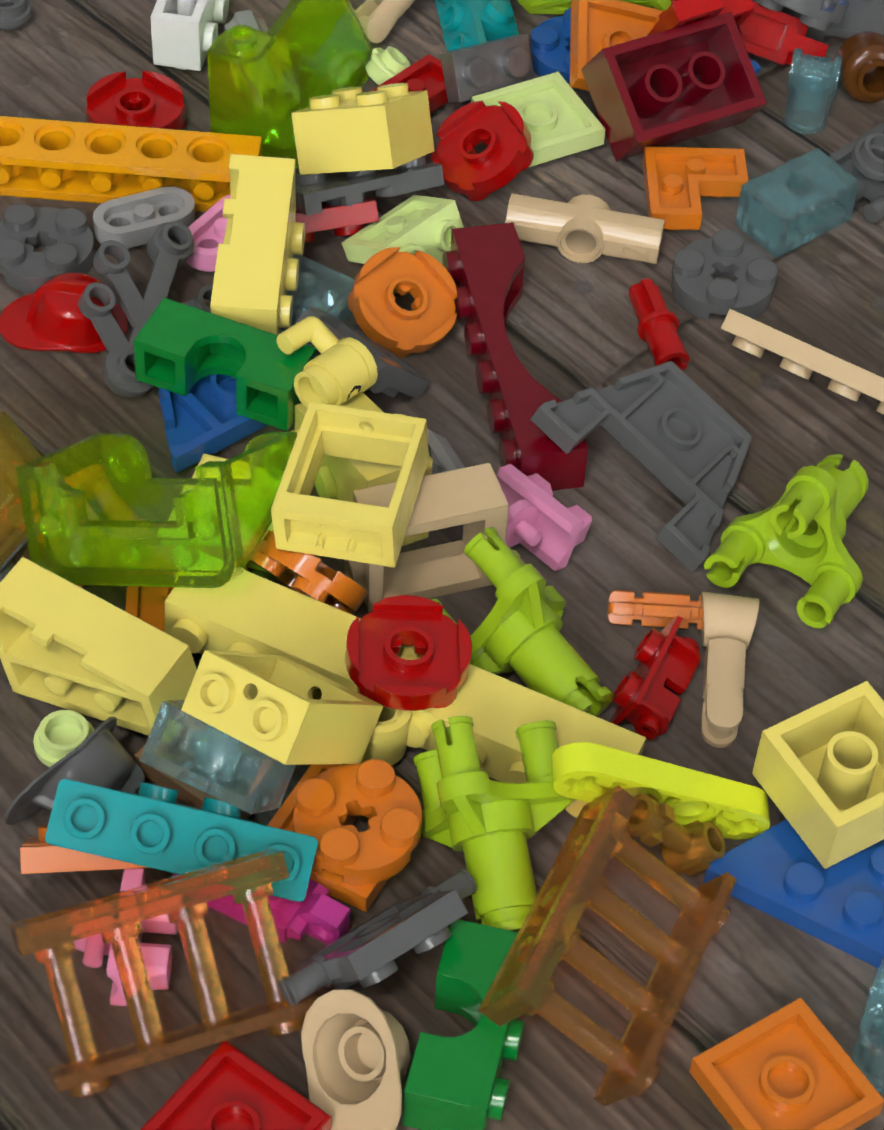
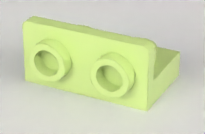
(413, 225)

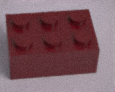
(673, 85)

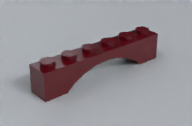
(489, 283)

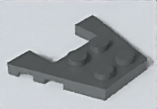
(674, 434)

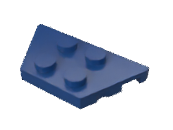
(203, 420)
(789, 883)

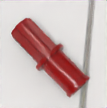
(657, 324)

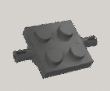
(370, 949)

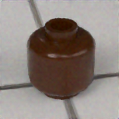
(863, 66)

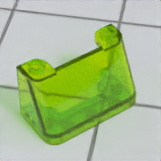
(267, 76)
(109, 523)

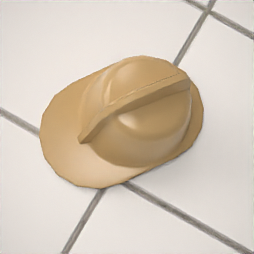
(355, 1061)

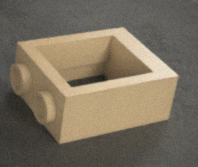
(443, 501)

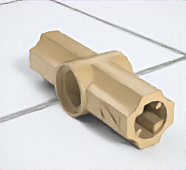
(585, 228)

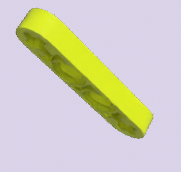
(591, 769)

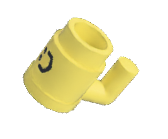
(335, 374)

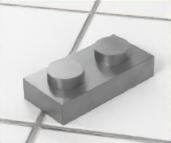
(486, 67)

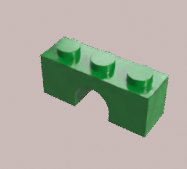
(188, 344)
(458, 1078)

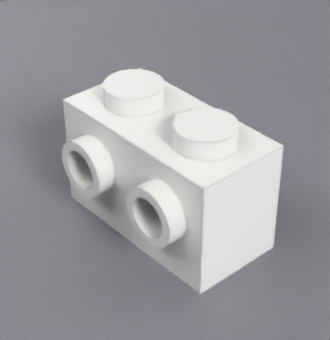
(185, 31)

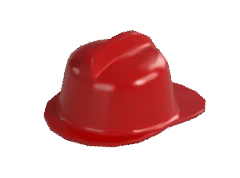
(52, 317)

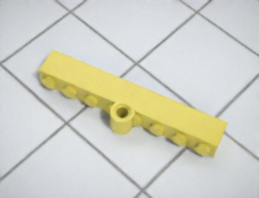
(275, 620)

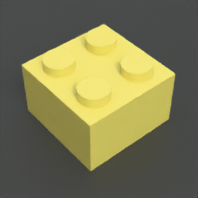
(363, 130)
(829, 773)

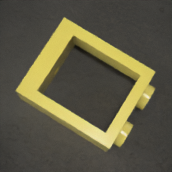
(344, 527)
(272, 708)

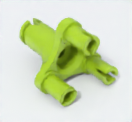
(801, 536)
(525, 630)
(488, 816)

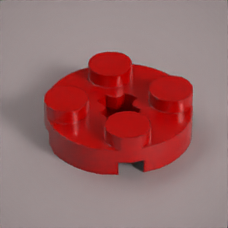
(136, 102)
(494, 167)
(402, 682)

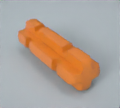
(653, 609)

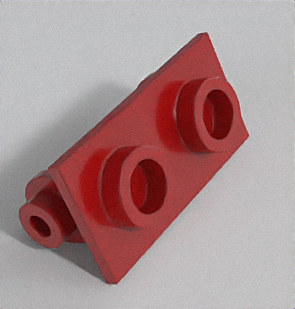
(641, 694)

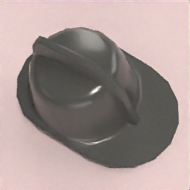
(96, 762)

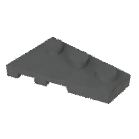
(351, 187)

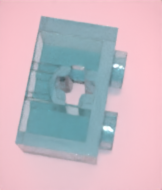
(796, 202)
(214, 761)

